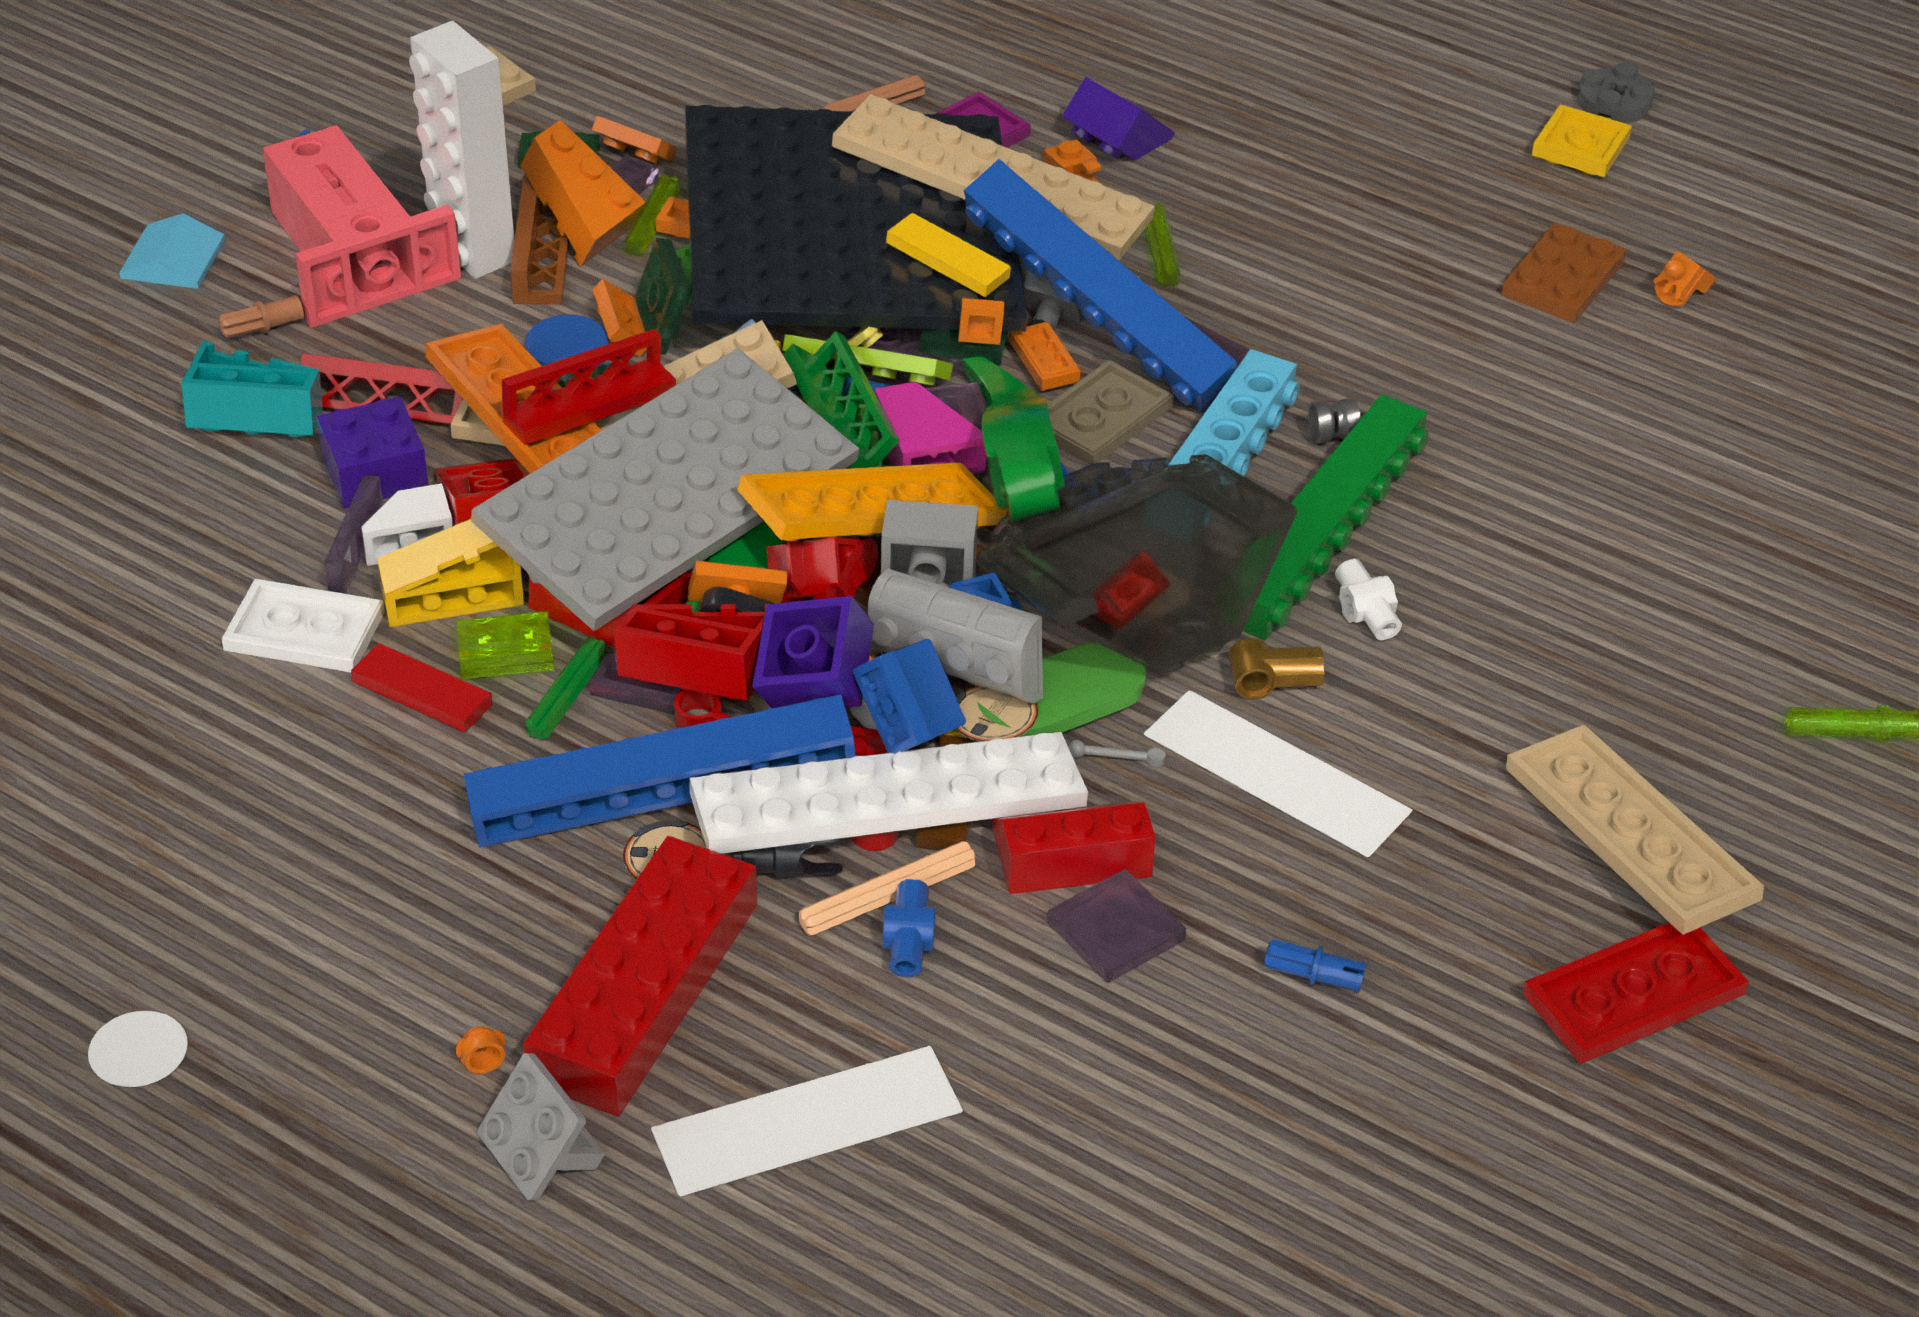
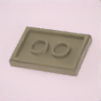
(1105, 411)

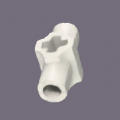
(1368, 599)

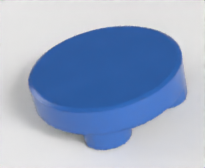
(564, 337)

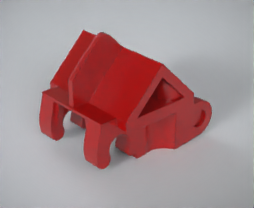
(823, 566)

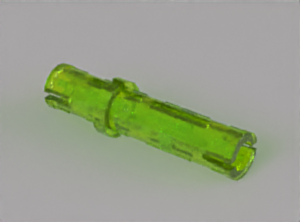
(1846, 722)

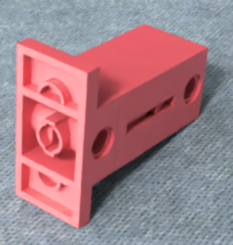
(352, 230)

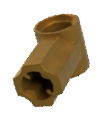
(1262, 668)

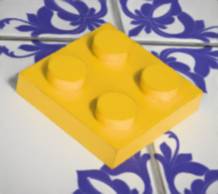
(1581, 140)

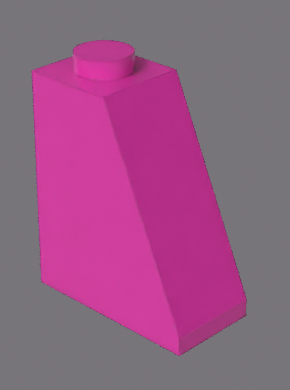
(930, 429)

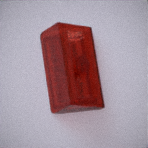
(1129, 590)

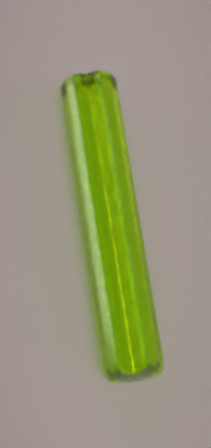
(645, 224)
(1163, 248)

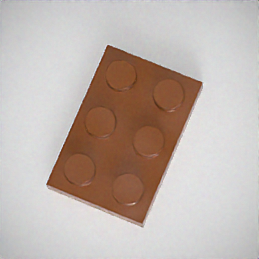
(1564, 272)

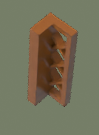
(531, 249)

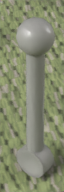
(1155, 756)

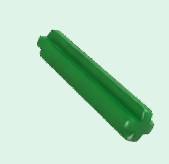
(566, 688)

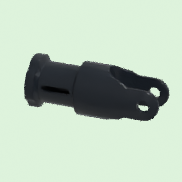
(787, 860)

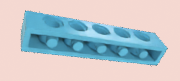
(1243, 412)

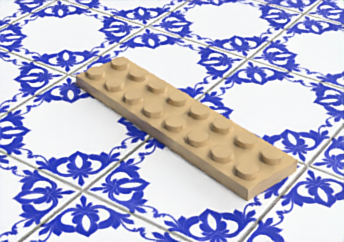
(954, 159)

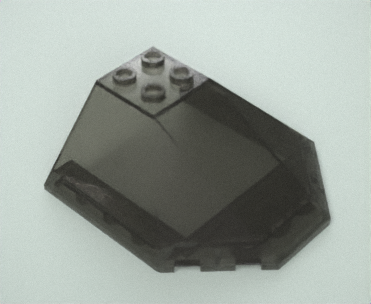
(1195, 521)

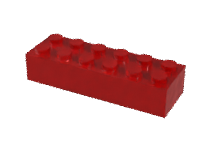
(643, 973)

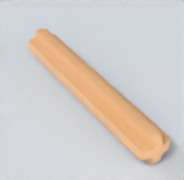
(883, 888)

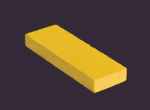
(948, 254)

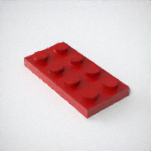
(1634, 989)

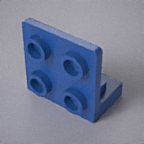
(909, 696)

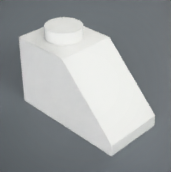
(405, 520)

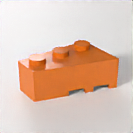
(581, 190)

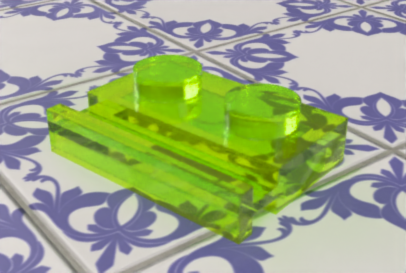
(504, 645)

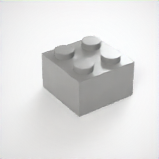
(930, 540)

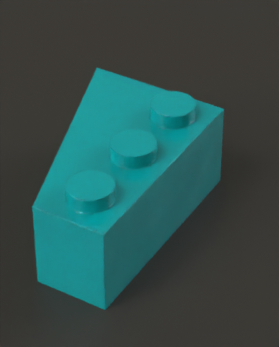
(250, 395)

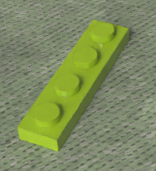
(884, 363)

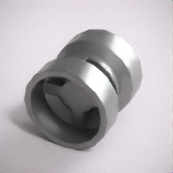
(1332, 420)

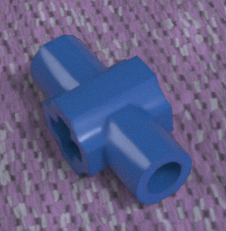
(909, 928)

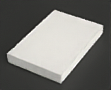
(303, 625)

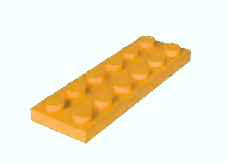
(856, 498)

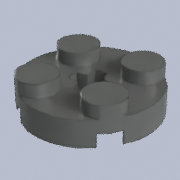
(1616, 93)

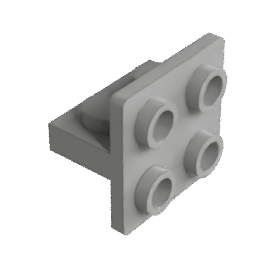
(537, 1129)

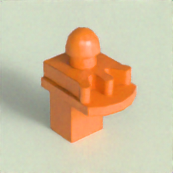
(1680, 280)

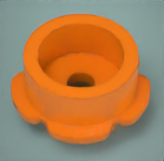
(481, 1049)

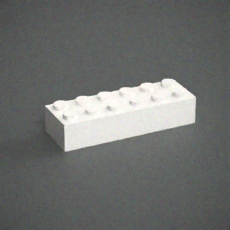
(464, 142)

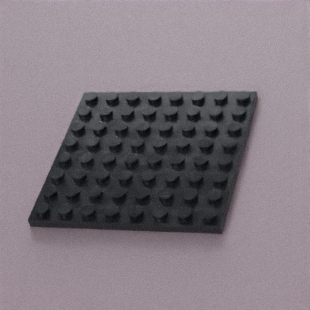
(802, 228)

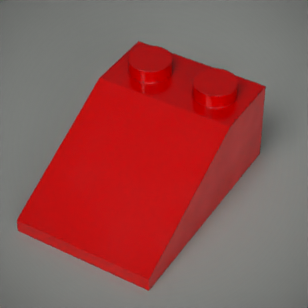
(475, 483)

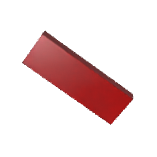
(422, 687)

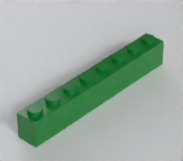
(1338, 502)

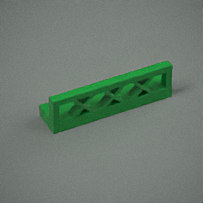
(823, 391)

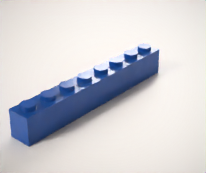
(1099, 286)
(648, 769)

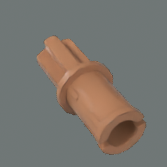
(261, 317)

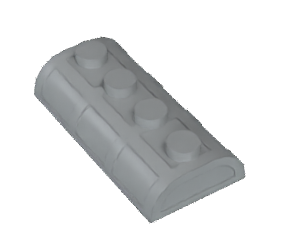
(971, 635)

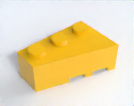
(448, 577)

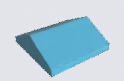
(174, 252)

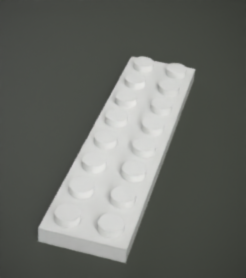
(886, 792)

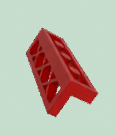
(384, 375)
(585, 397)

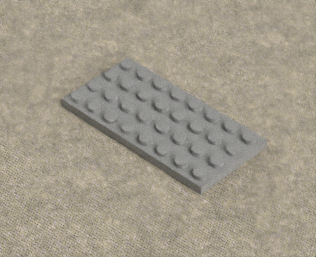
(658, 487)

